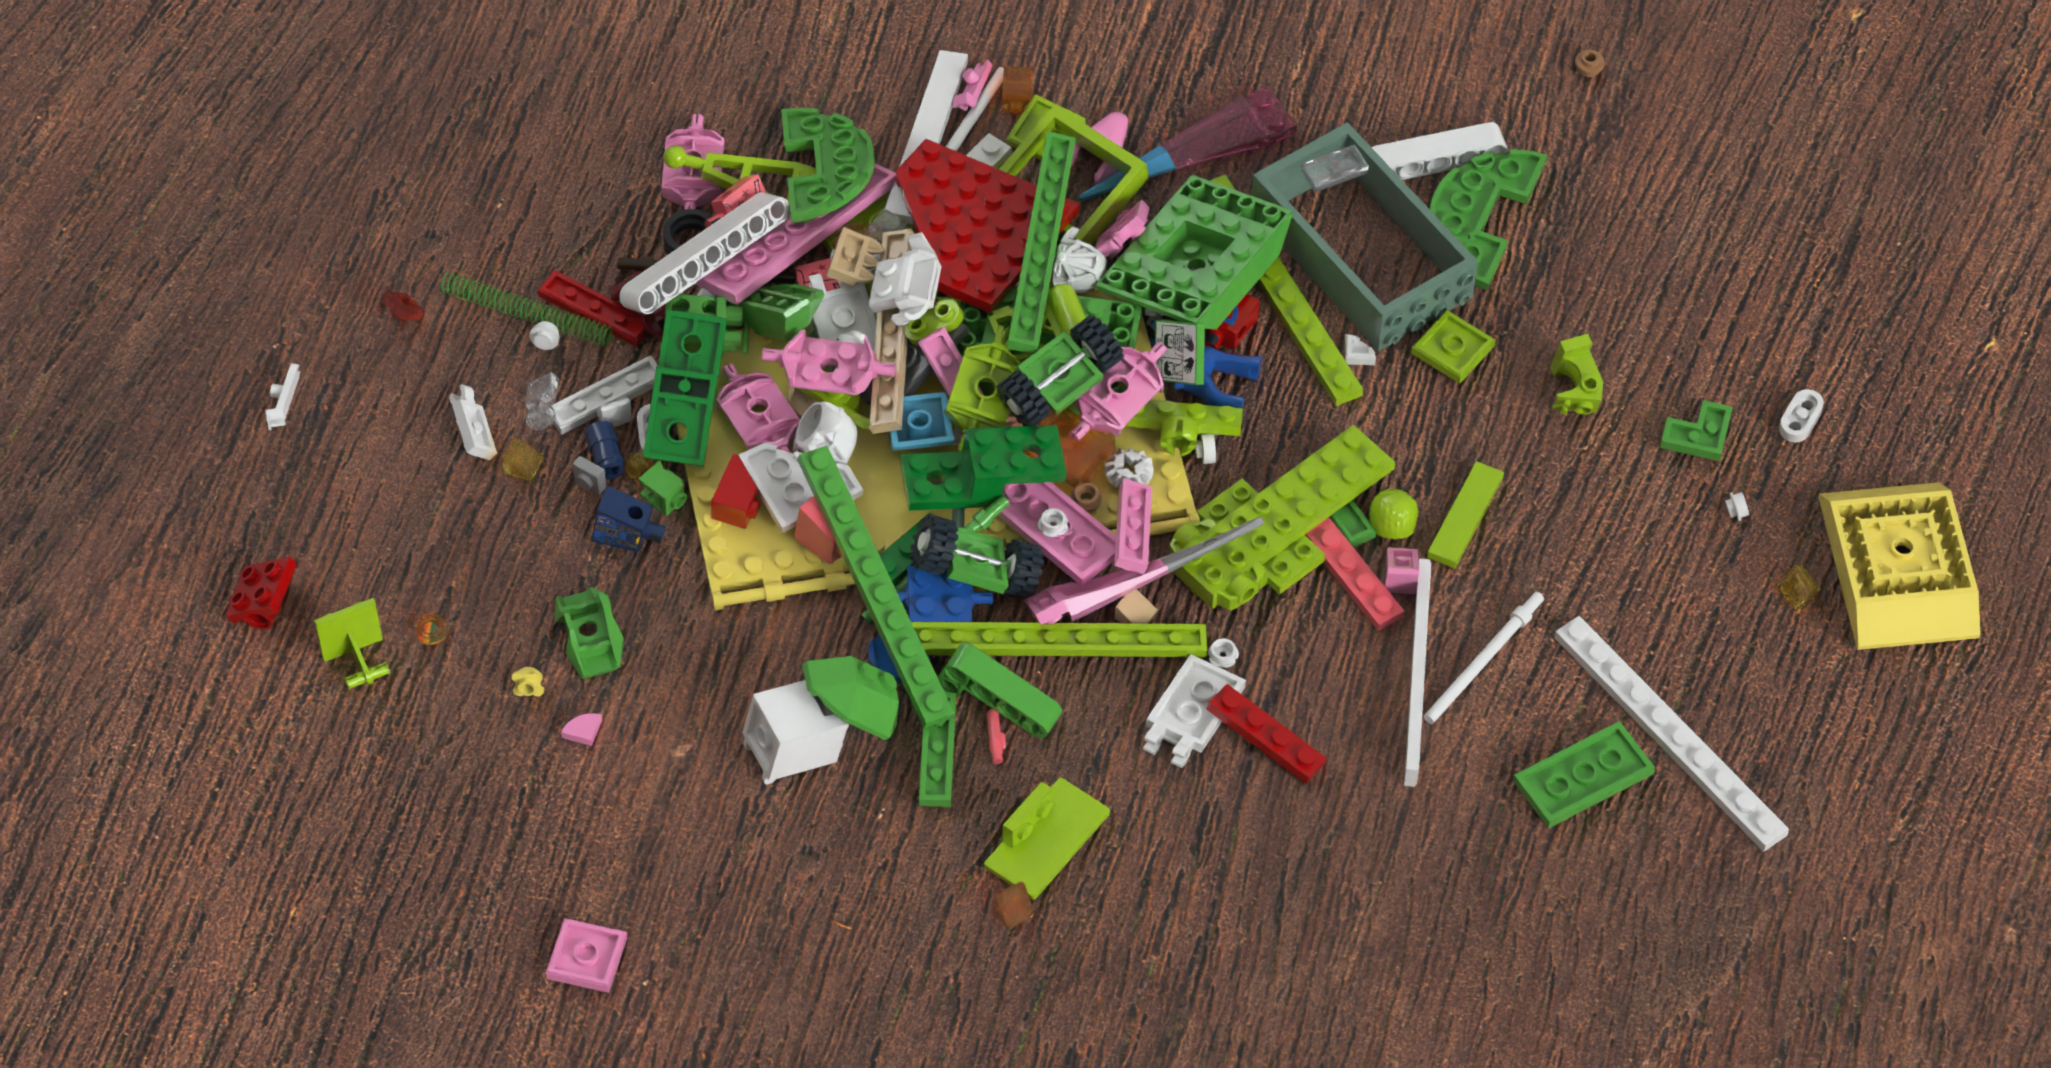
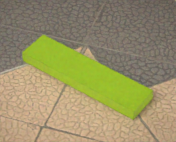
(1465, 515)

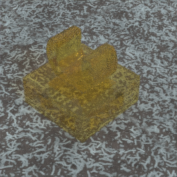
(1798, 587)

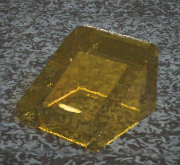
(522, 460)

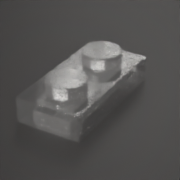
(1334, 168)

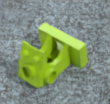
(1576, 361)

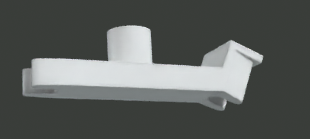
(285, 393)

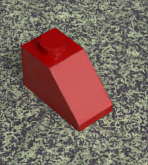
(735, 496)

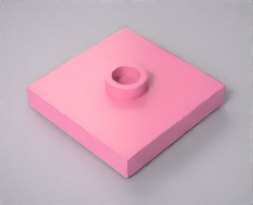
(586, 955)

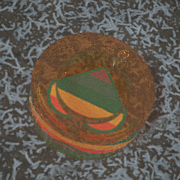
(430, 628)

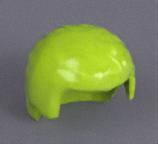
(1393, 514)

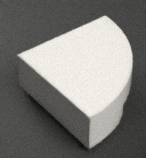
(1358, 352)

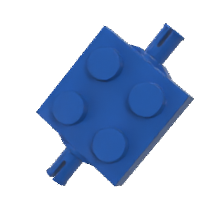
(938, 598)

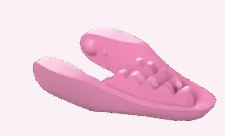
(1114, 128)

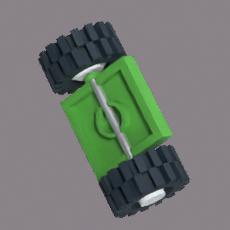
(1060, 372)
(976, 557)

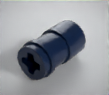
(605, 448)

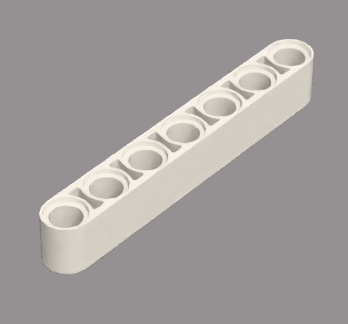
(704, 253)

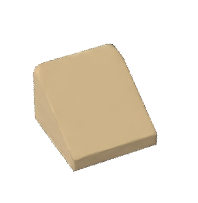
(1135, 609)

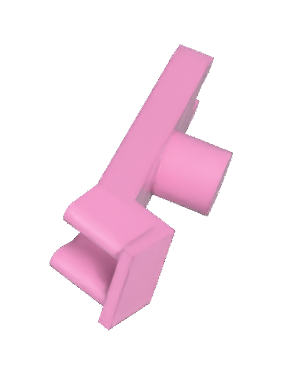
(975, 83)

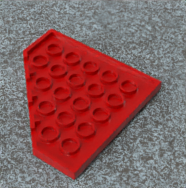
(971, 219)

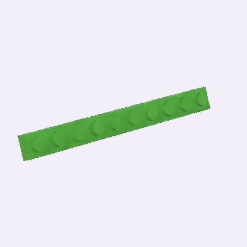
(1041, 243)
(875, 587)

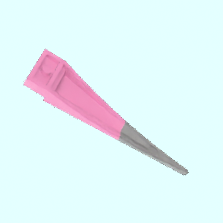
(1101, 590)

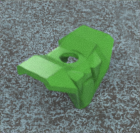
(592, 653)

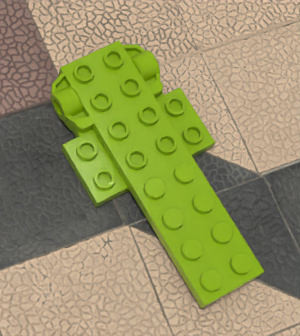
(1290, 508)

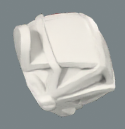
(1078, 264)
(827, 428)

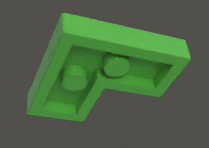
(1699, 439)

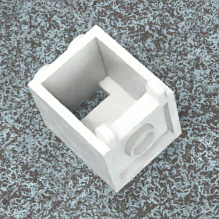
(792, 731)

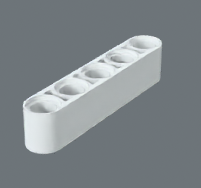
(1441, 150)

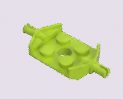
(981, 362)

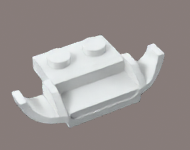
(907, 282)

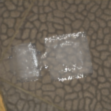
(539, 397)

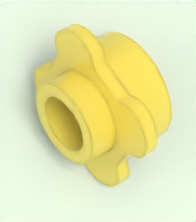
(527, 682)

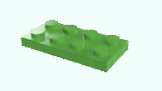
(1584, 774)

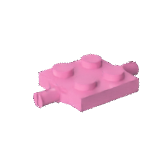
(1127, 225)

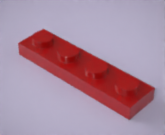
(1266, 733)

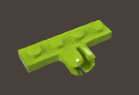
(1184, 421)

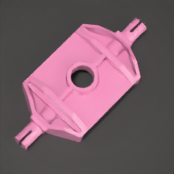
(685, 184)
(807, 356)
(1110, 411)
(774, 425)

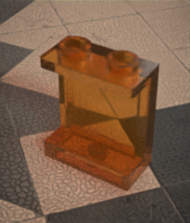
(1083, 456)

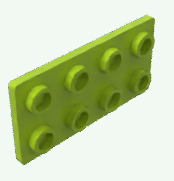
(1045, 835)

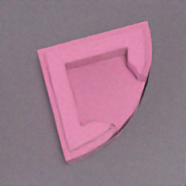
(582, 728)

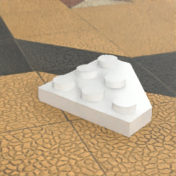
(783, 484)

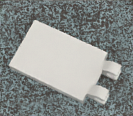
(843, 311)
(1182, 711)

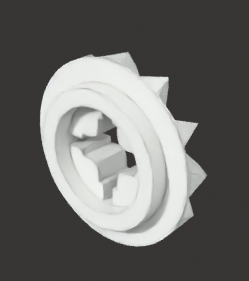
(1142, 467)

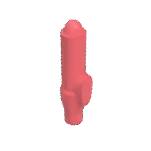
(996, 738)

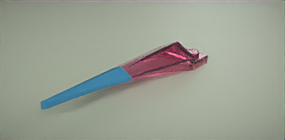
(1234, 128)

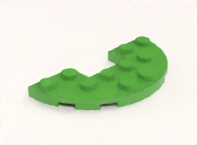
(841, 156)
(1470, 193)

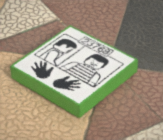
(1184, 352)

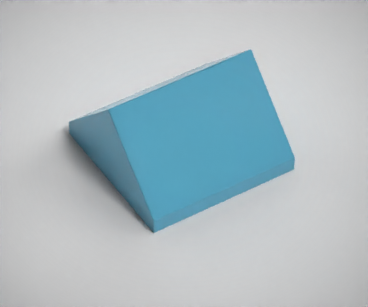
(923, 423)

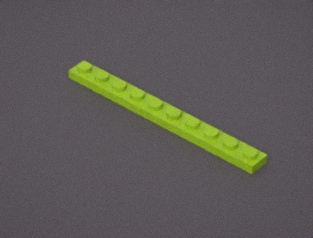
(1306, 329)
(1065, 639)

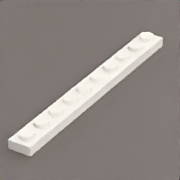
(1672, 734)

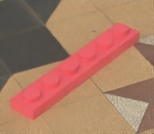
(1355, 576)

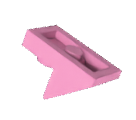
(1402, 570)

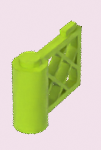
(1061, 312)

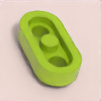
(934, 320)

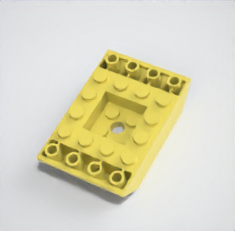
(1894, 594)

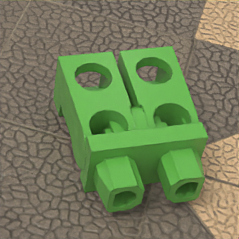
(712, 307)

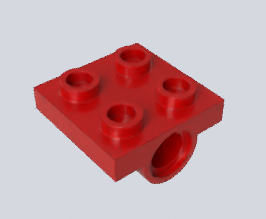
(261, 592)

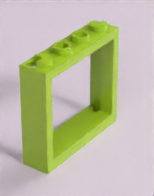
(1134, 169)

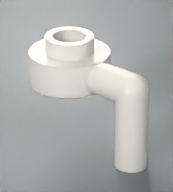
(1206, 448)

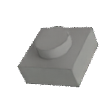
(589, 475)

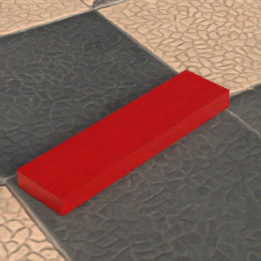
(591, 304)

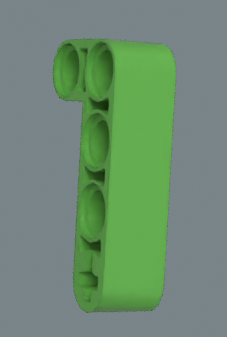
(1000, 689)

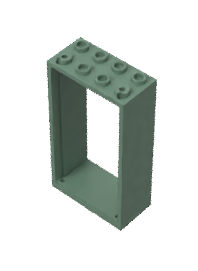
(1411, 311)

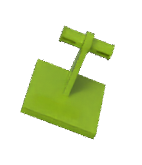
(348, 632)

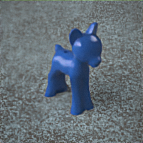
(1220, 361)

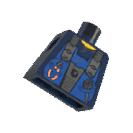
(625, 522)

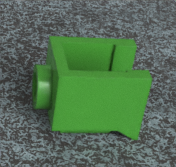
(663, 489)

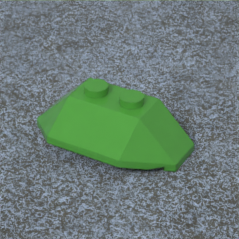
(781, 309)
(855, 693)

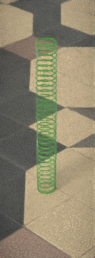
(505, 308)

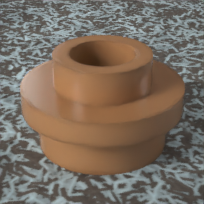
(1589, 63)
(1089, 491)

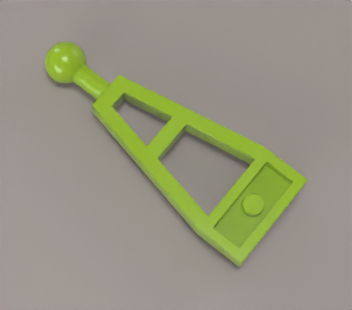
(676, 157)

